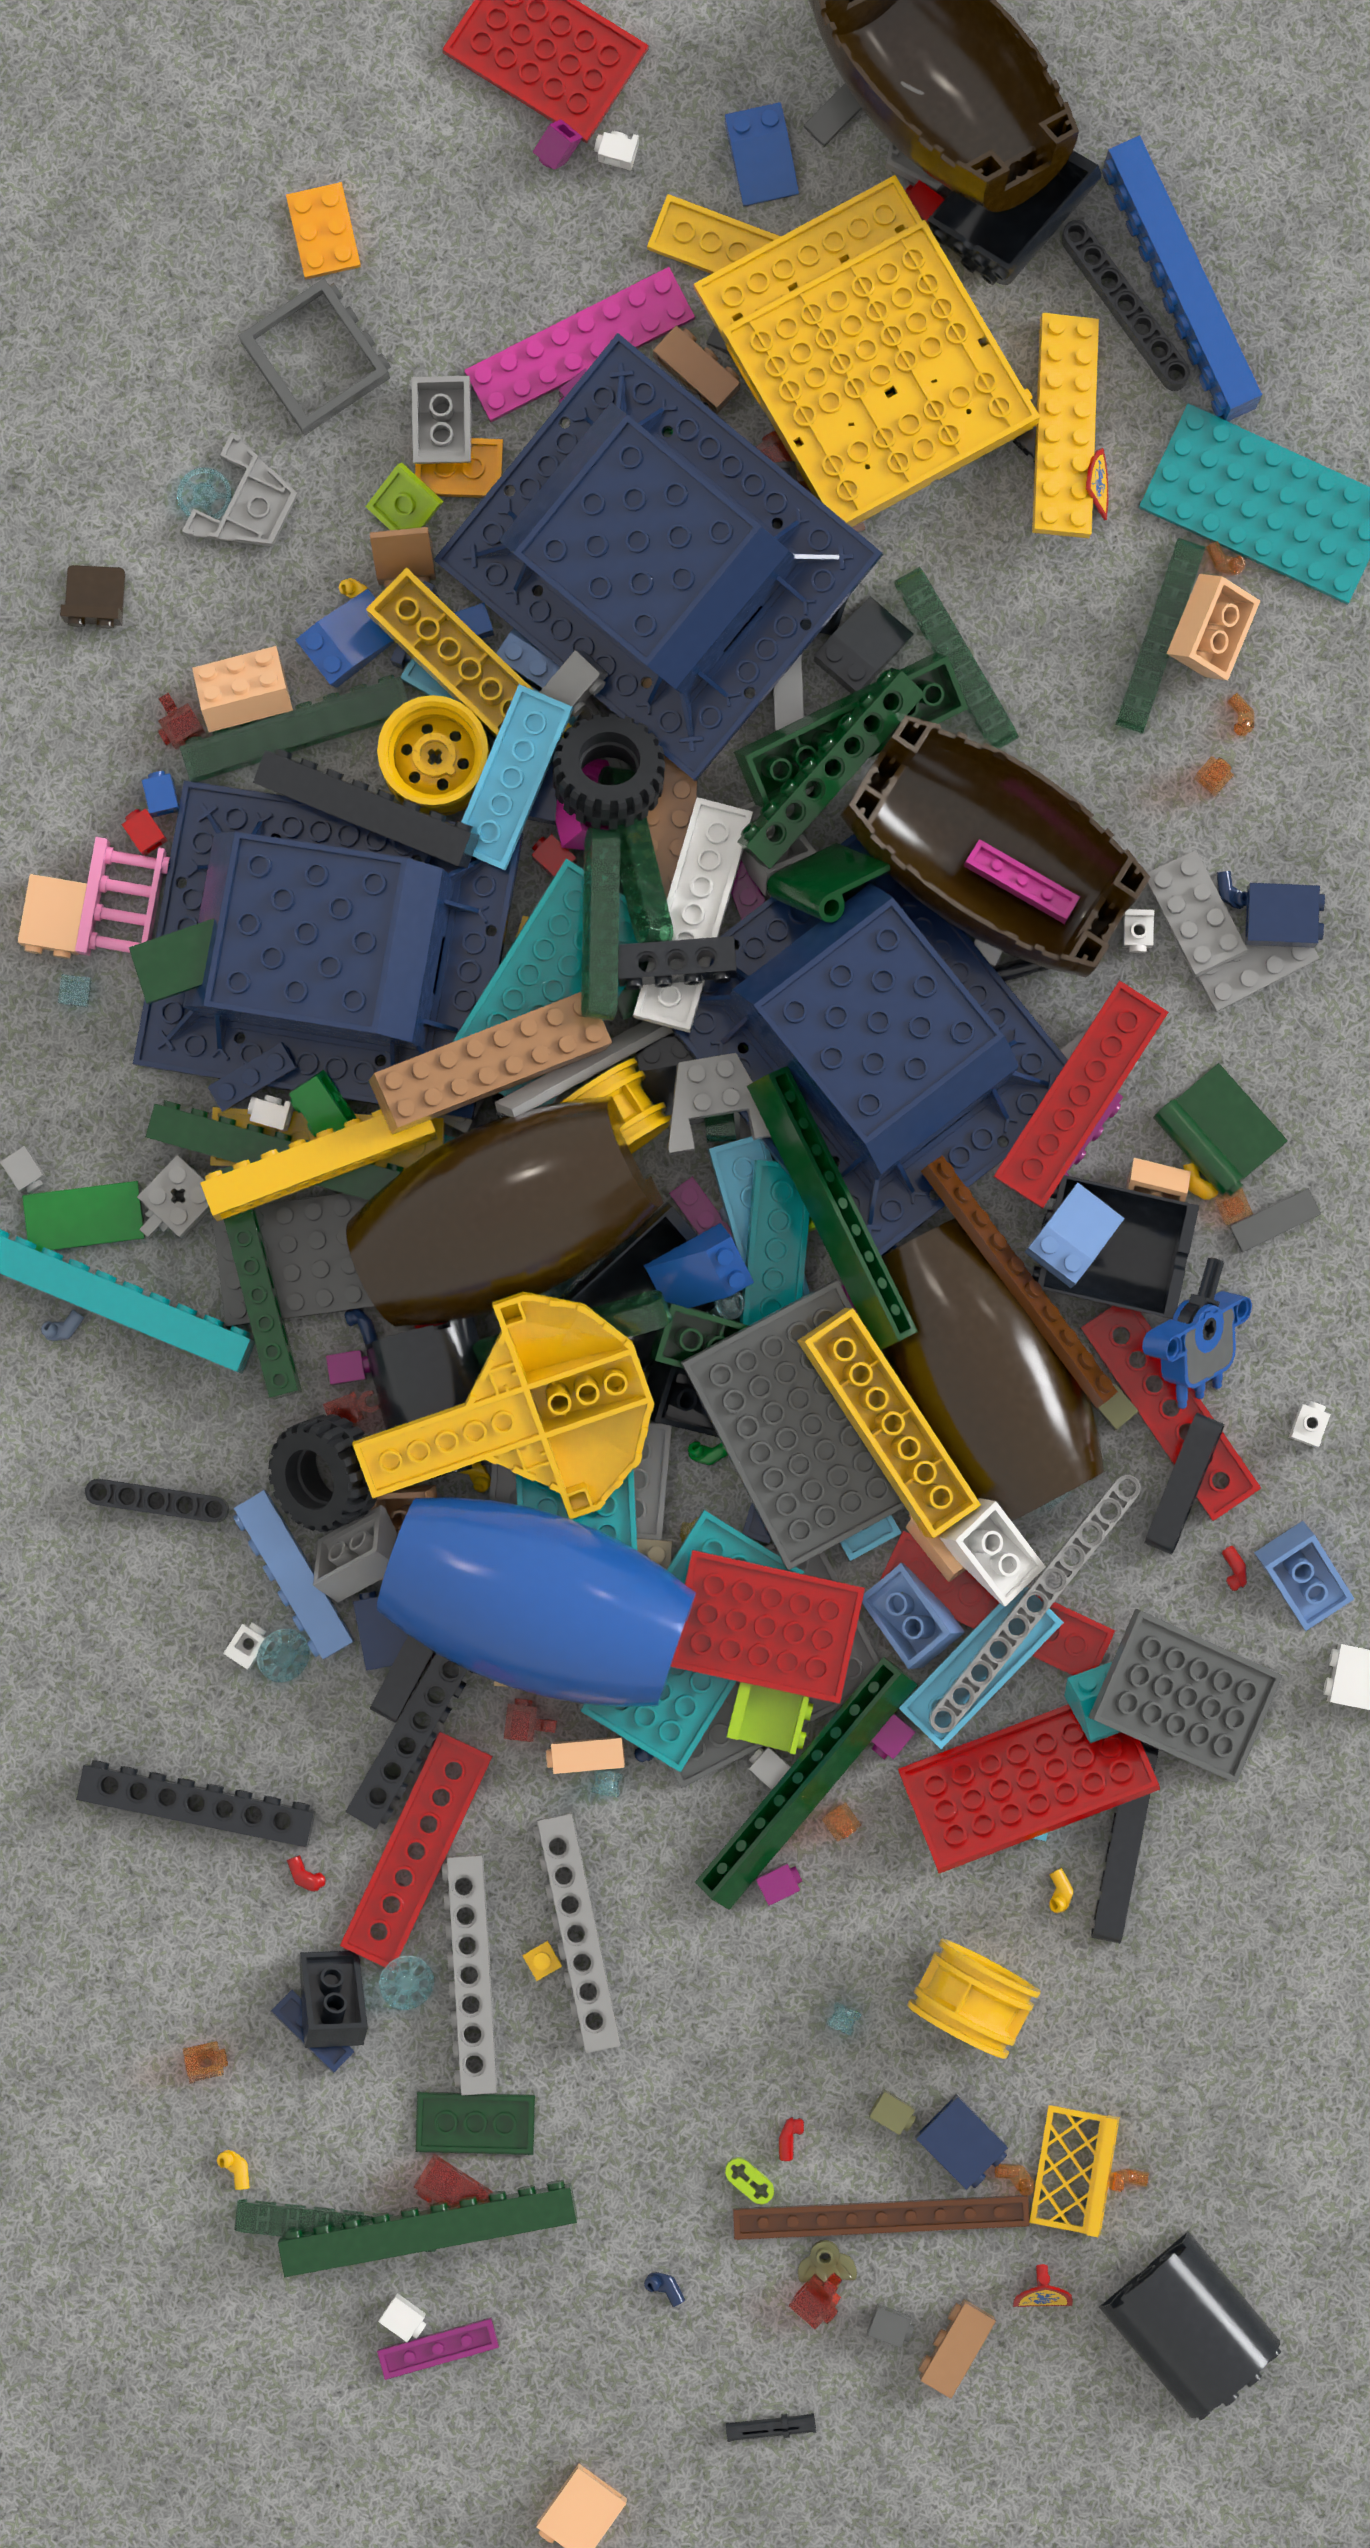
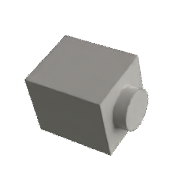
(24, 1170)
(768, 1766)

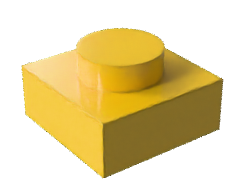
(542, 1960)

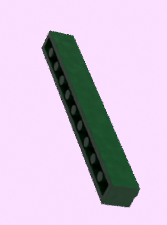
(238, 1144)
(831, 1207)
(806, 1783)
(427, 2229)

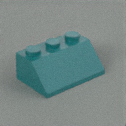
(1081, 1695)

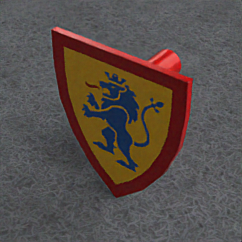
(1098, 482)
(1044, 2293)

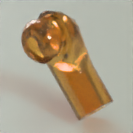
(1018, 2175)
(1128, 2176)

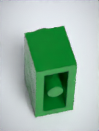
(321, 1104)

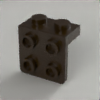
(94, 596)

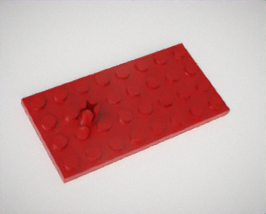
(1021, 1785)

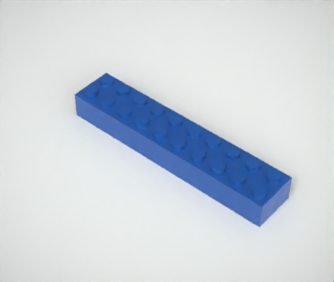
(1181, 279)

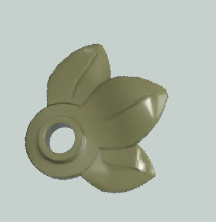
(837, 2262)

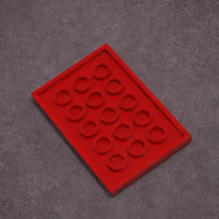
(548, 56)
(768, 1627)

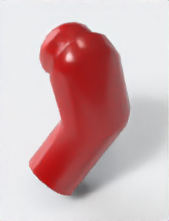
(1238, 1568)
(304, 1878)
(786, 2138)

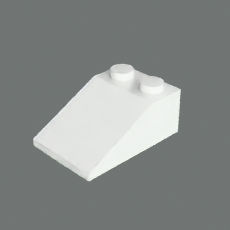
(993, 1551)

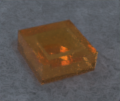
(1234, 1207)

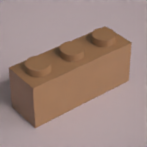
(697, 368)
(956, 2348)

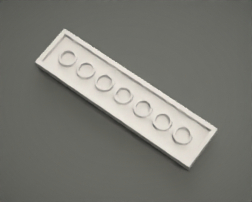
(697, 904)

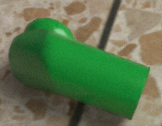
(705, 1454)

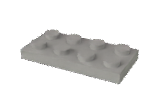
(1196, 914)
(1253, 972)

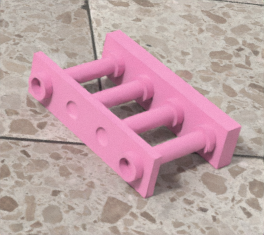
(100, 883)

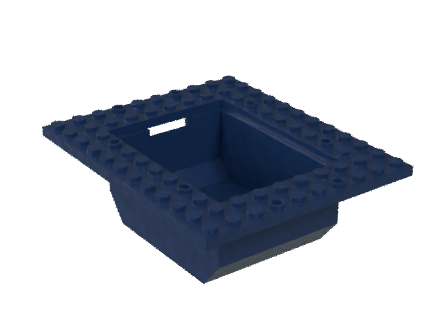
(658, 554)
(318, 942)
(888, 1039)

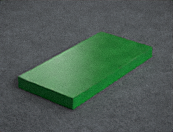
(84, 1216)

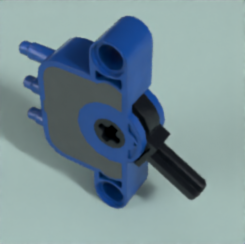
(1200, 1337)

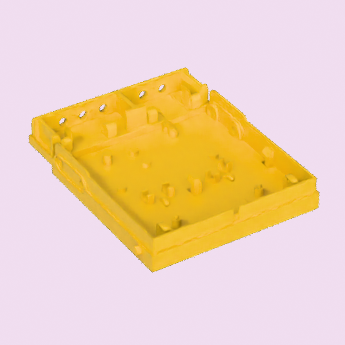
(840, 320)

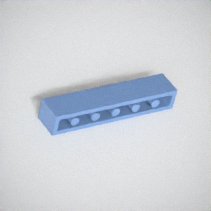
(293, 1574)

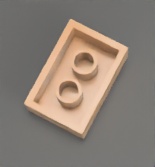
(1213, 627)
(242, 689)

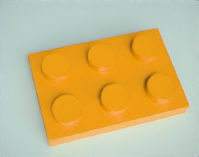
(323, 230)
(466, 479)

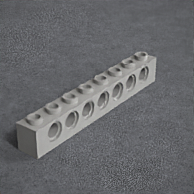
(607, 2034)
(483, 2080)

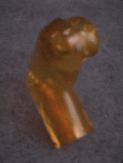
(1225, 563)
(1245, 715)

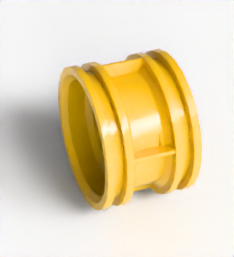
(405, 728)
(641, 1117)
(973, 1998)

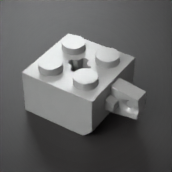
(160, 1200)

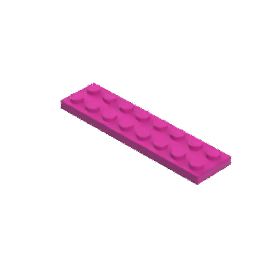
(573, 344)

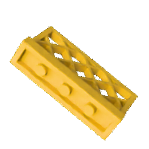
(1100, 2172)

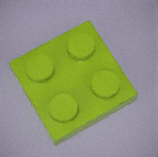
(404, 501)

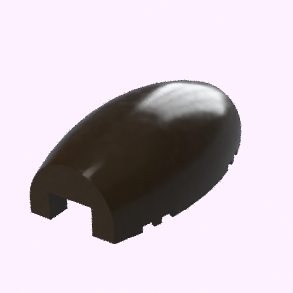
(988, 104)
(942, 793)
(500, 1213)
(988, 1377)

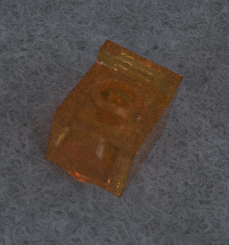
(1214, 775)
(841, 1821)
(196, 2054)

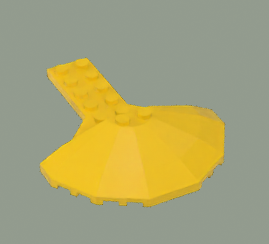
(550, 1404)

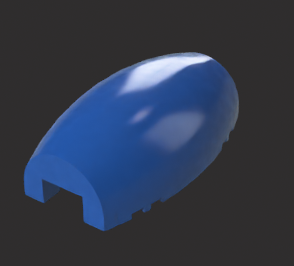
(535, 1601)

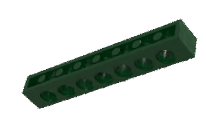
(904, 697)
(262, 1303)

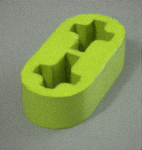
(745, 2186)

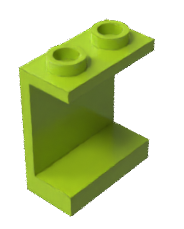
(769, 1717)

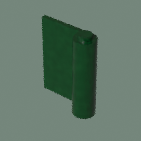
(821, 879)
(1220, 1130)

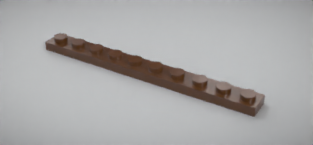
(1019, 1281)
(881, 2217)

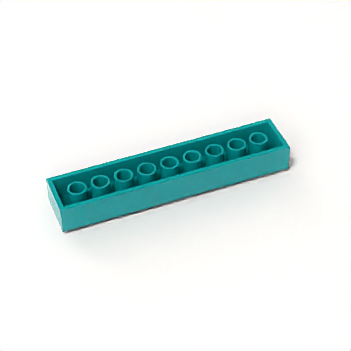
(124, 1303)

